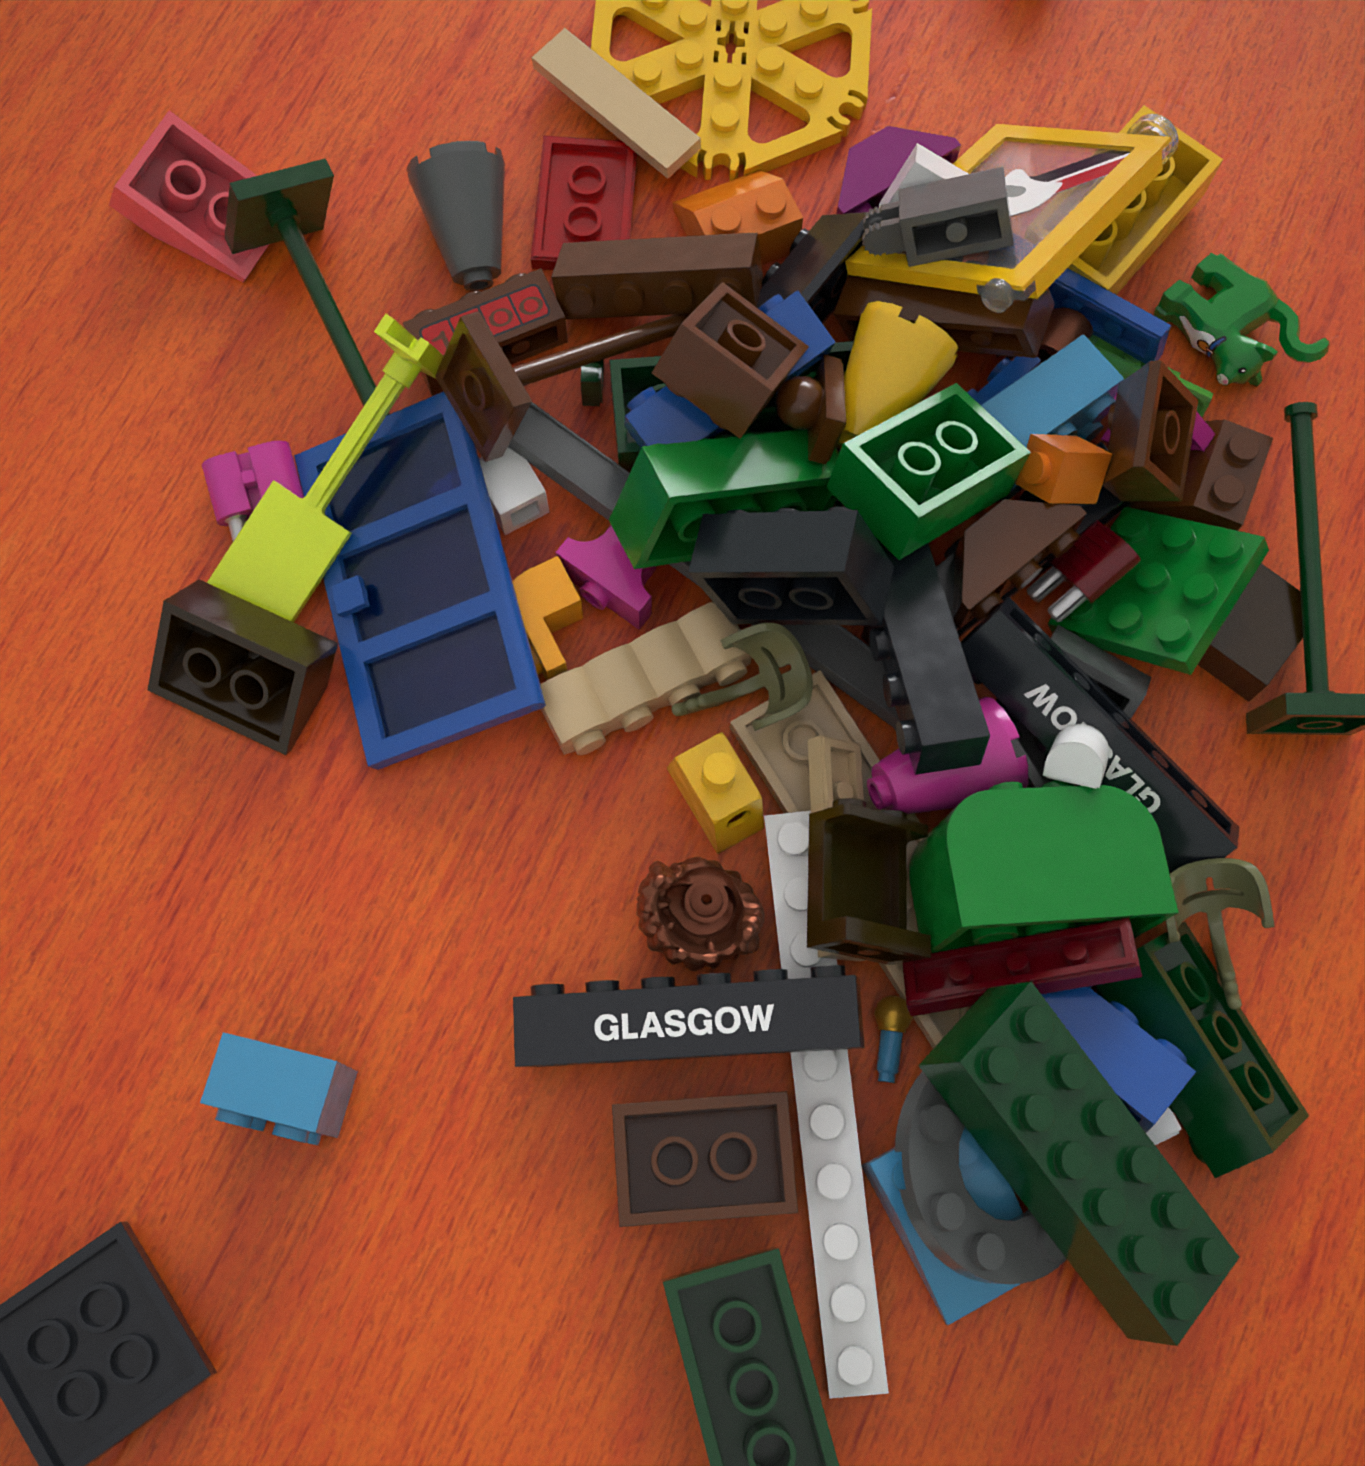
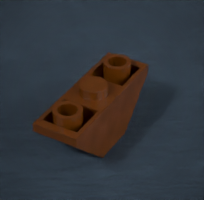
(1007, 551)

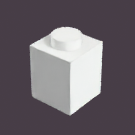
(514, 491)

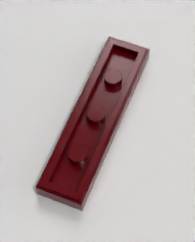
(1049, 960)

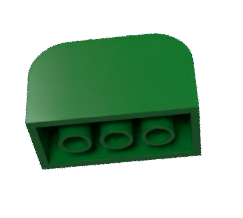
(1039, 864)

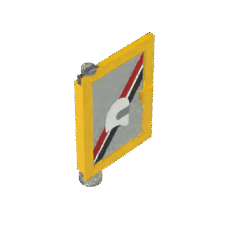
(1060, 197)

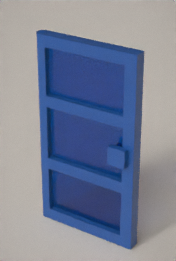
(423, 589)

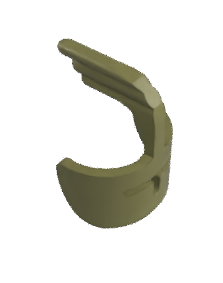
(771, 649)
(1249, 895)

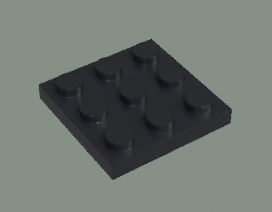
(95, 1351)

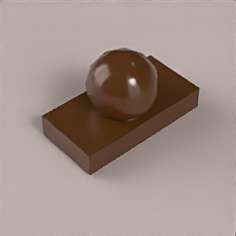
(816, 406)

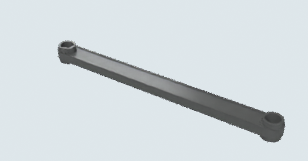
(599, 482)

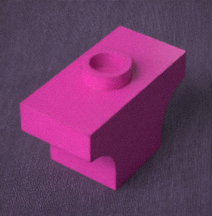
(608, 576)

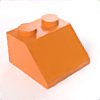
(745, 205)

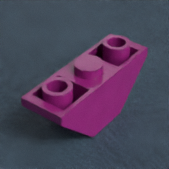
(877, 161)

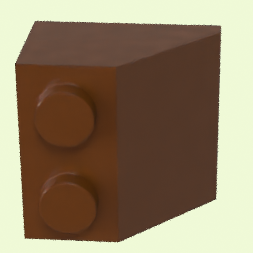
(729, 359)
(1150, 436)
(1219, 479)

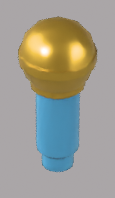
(893, 1021)

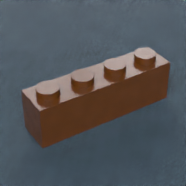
(654, 274)
(958, 313)

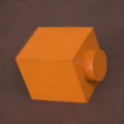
(1064, 469)

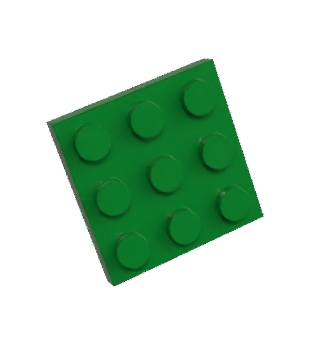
(1175, 595)

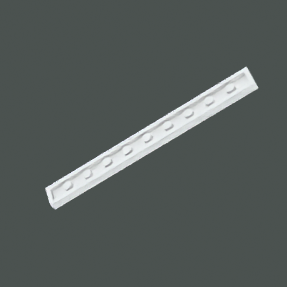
(828, 1147)

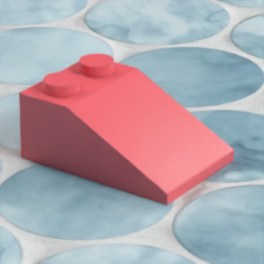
(181, 195)

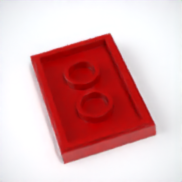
(582, 195)

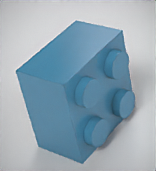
(279, 1085)

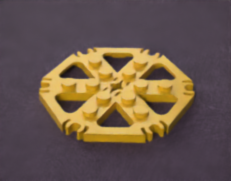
(759, 64)

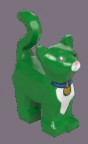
(1222, 322)

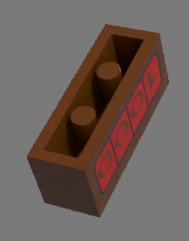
(518, 313)

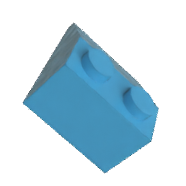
(950, 1291)

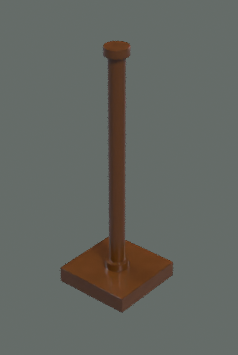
(492, 393)

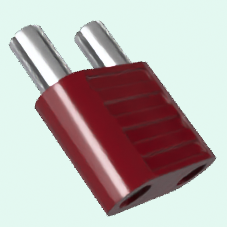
(1088, 567)

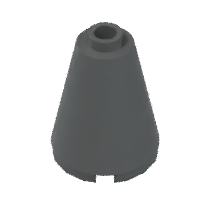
(464, 208)

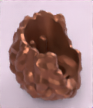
(696, 930)

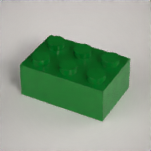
(927, 469)

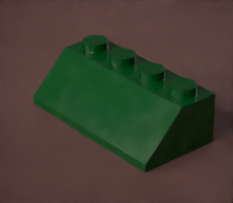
(1238, 1097)

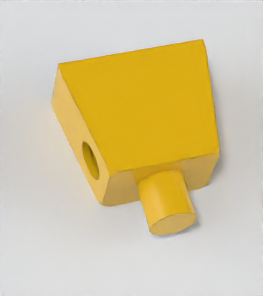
(717, 791)

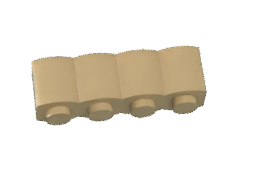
(640, 677)

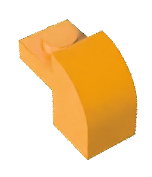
(546, 605)

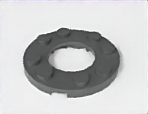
(944, 1210)

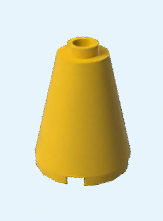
(891, 366)

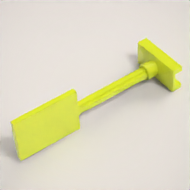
(289, 538)

